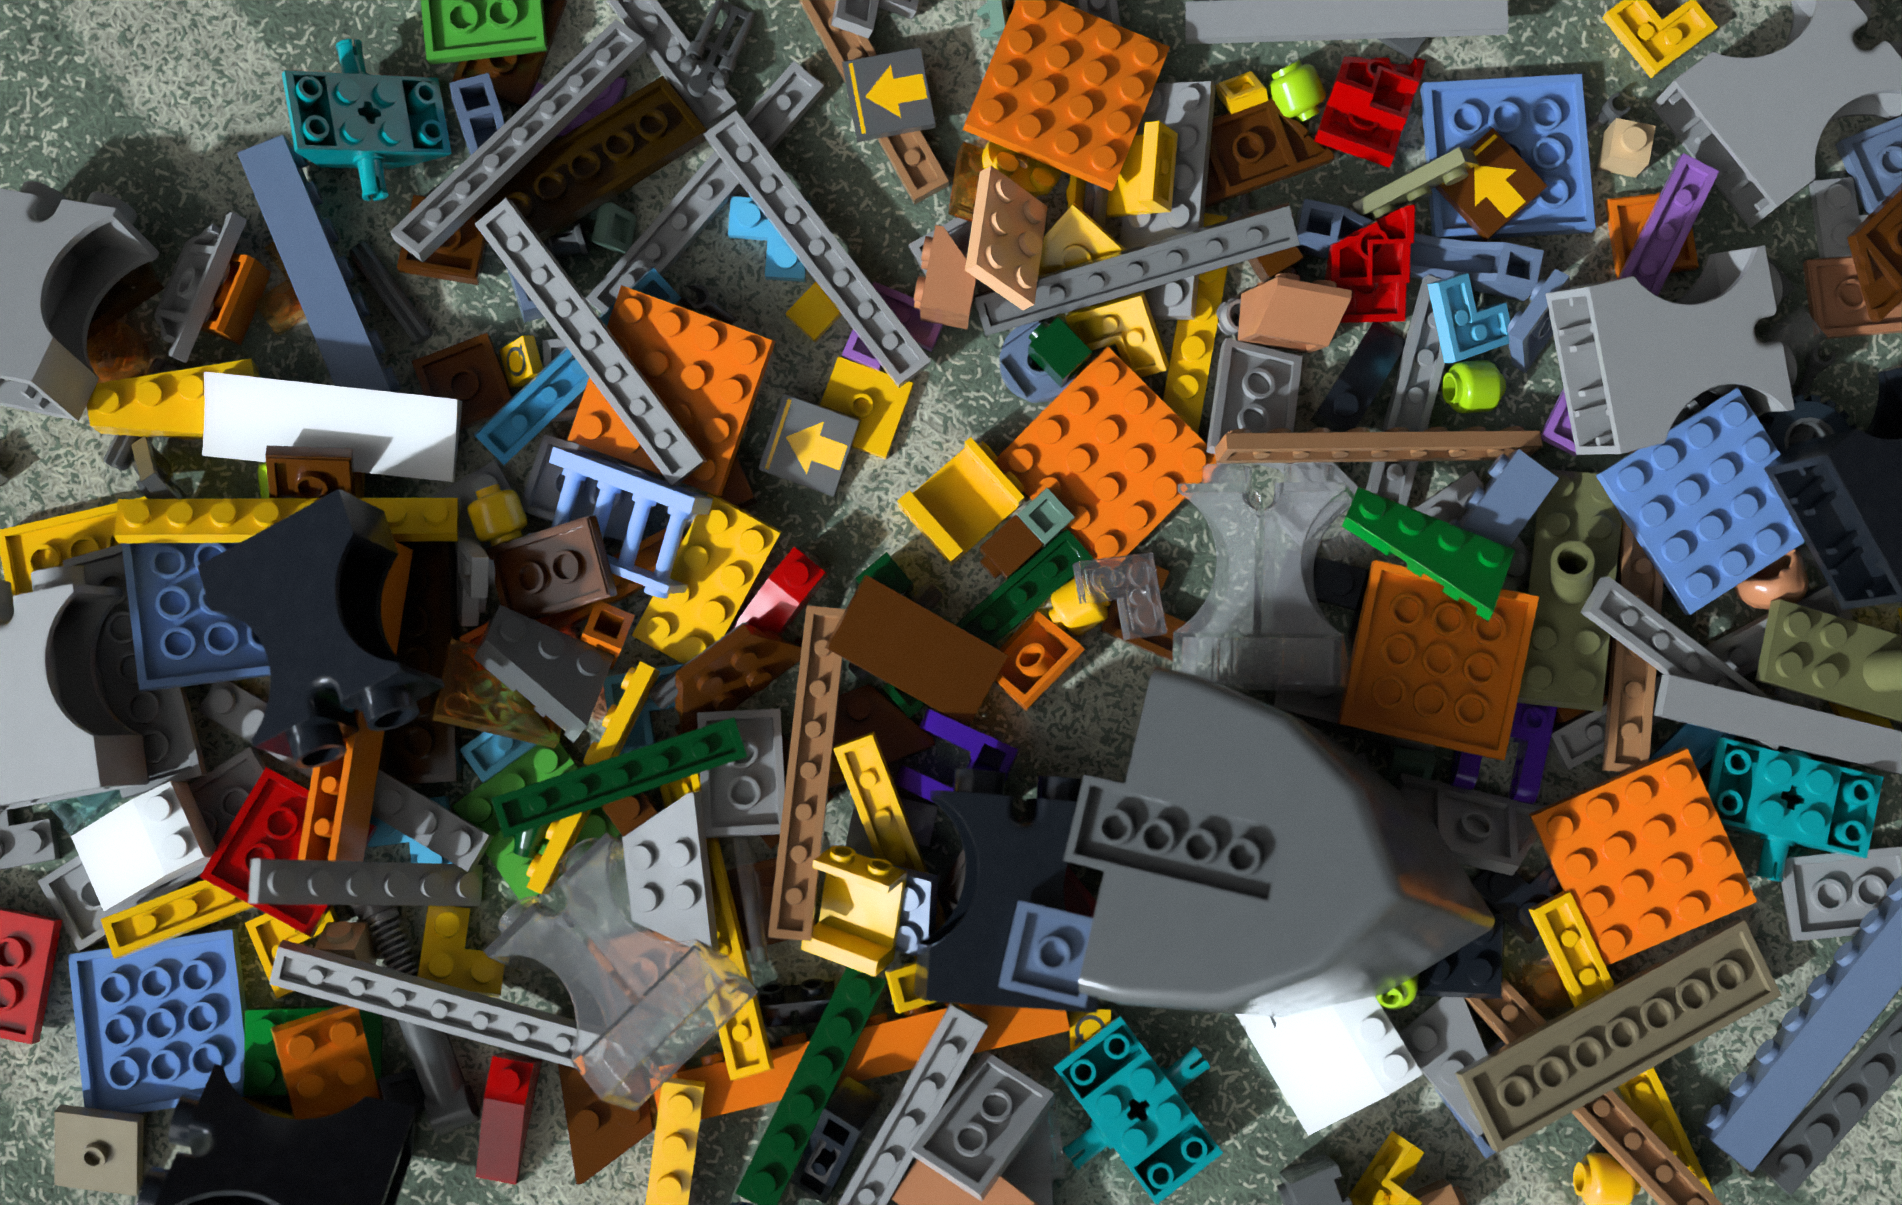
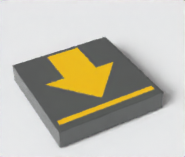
(888, 94)
(809, 444)

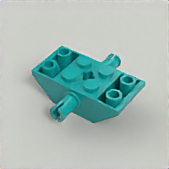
(365, 119)
(1826, 808)
(1165, 1142)

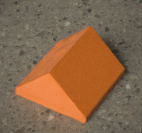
(236, 298)
(1035, 659)

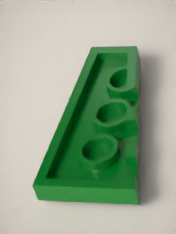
(1448, 554)

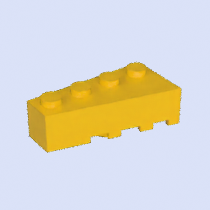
(158, 403)

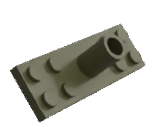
(1571, 551)
(1832, 660)

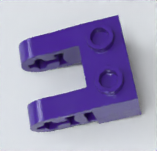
(1533, 731)
(985, 753)

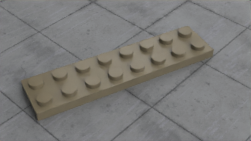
(1617, 1035)

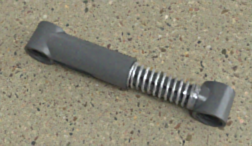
(448, 1096)

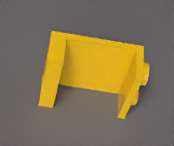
(1145, 178)
(963, 501)
(857, 910)

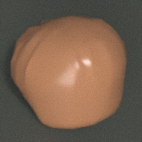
(1781, 580)

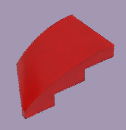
(1369, 107)
(1375, 267)

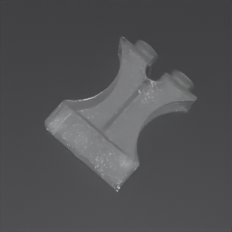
(1263, 610)
(635, 998)

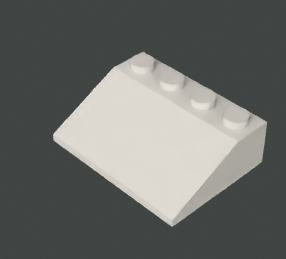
(1332, 1059)

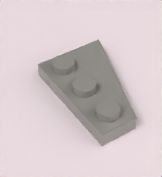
(1442, 1044)

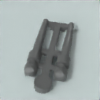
(698, 84)

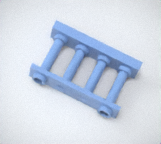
(646, 493)

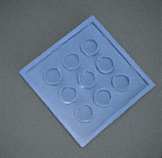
(1543, 125)
(1705, 502)
(172, 623)
(158, 1021)

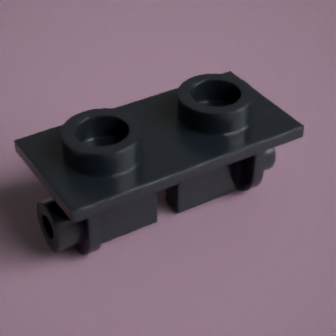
(808, 997)

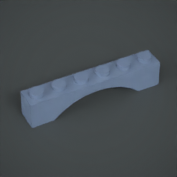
(479, 120)
(1492, 266)

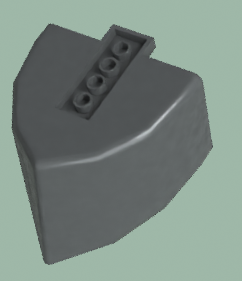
(1258, 865)

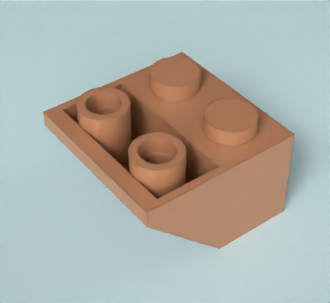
(947, 289)
(1292, 313)

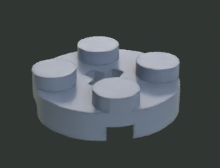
(1018, 375)

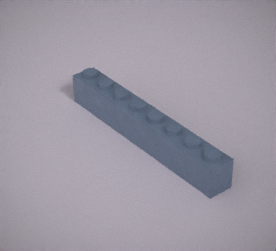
(315, 267)
(1812, 1038)

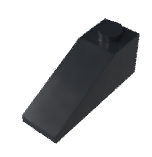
(1359, 380)
(836, 1139)

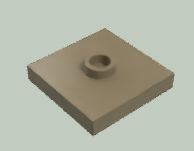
(98, 1150)

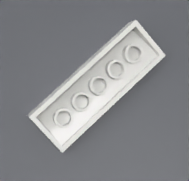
(386, 429)

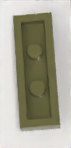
(1417, 184)

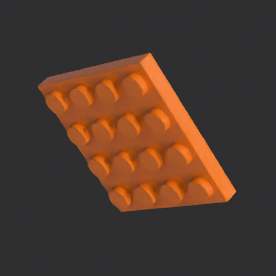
(1067, 89)
(697, 368)
(1108, 457)
(1435, 666)
(1643, 856)

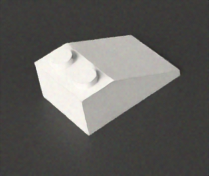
(144, 844)

